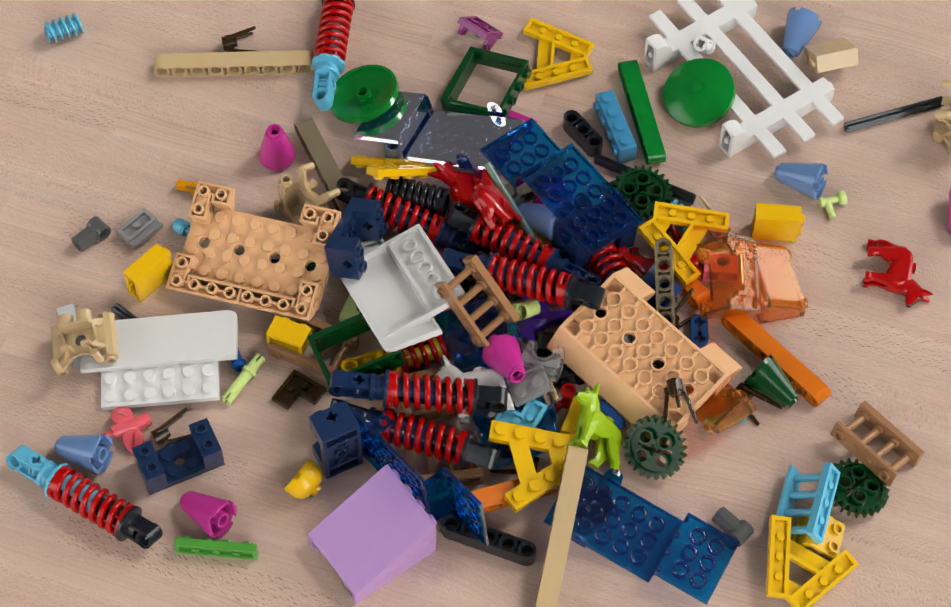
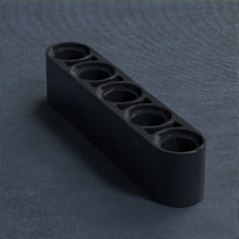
(496, 546)

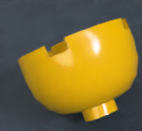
(305, 482)

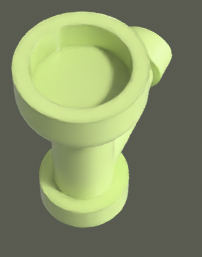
(839, 198)

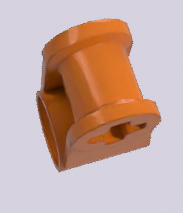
(699, 294)

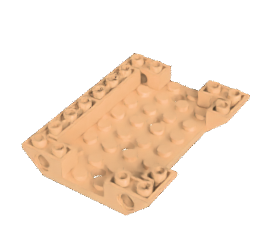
(251, 277)
(626, 370)

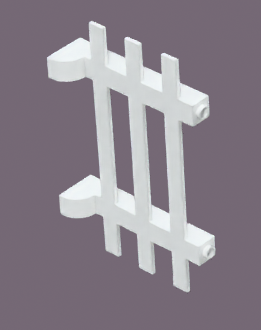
(783, 112)

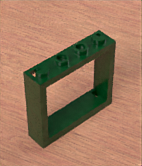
(492, 59)
(344, 331)

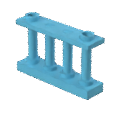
(822, 496)

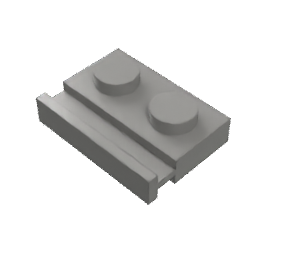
(139, 228)
(531, 387)

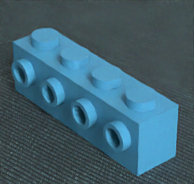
(615, 126)

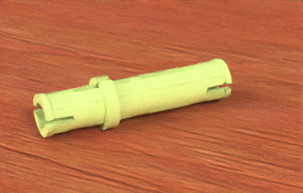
(248, 372)

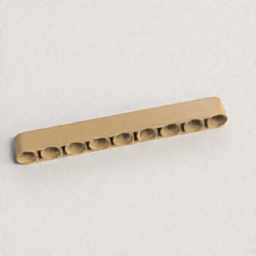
(233, 63)
(561, 527)

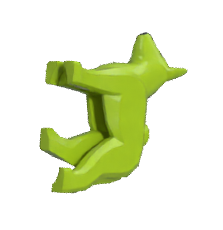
(598, 427)

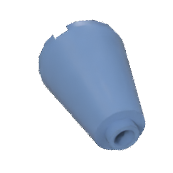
(799, 30)
(803, 177)
(539, 218)
(86, 451)

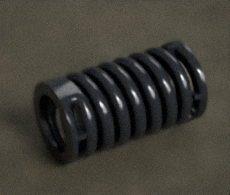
(434, 196)

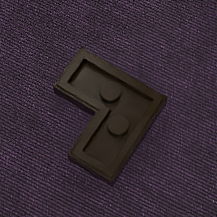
(295, 386)

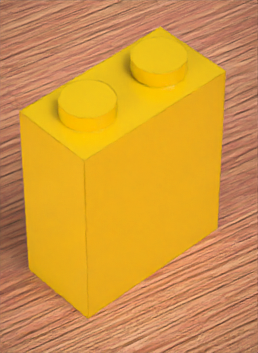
(777, 222)
(148, 272)

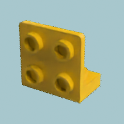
(832, 538)

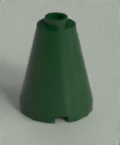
(772, 383)

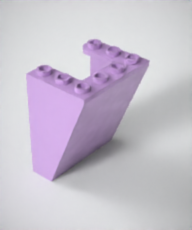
(375, 534)

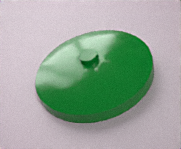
(699, 92)
(364, 94)

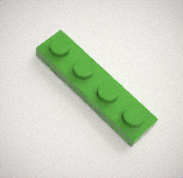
(209, 547)

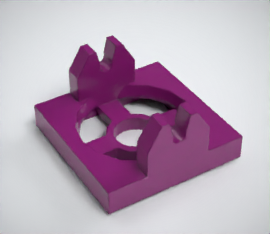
(481, 29)

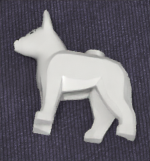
(485, 377)

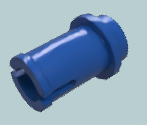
(238, 363)

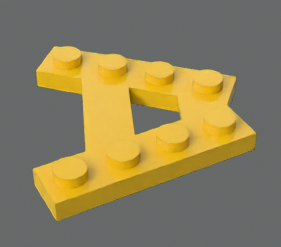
(552, 37)
(392, 168)
(698, 224)
(520, 441)
(783, 550)

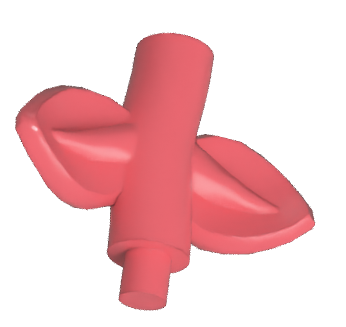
(128, 427)

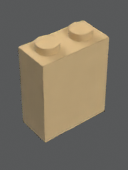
(830, 55)

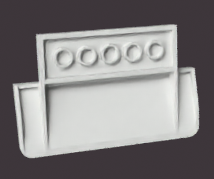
(399, 289)
(166, 359)

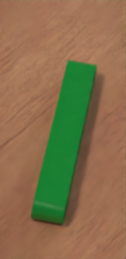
(641, 112)

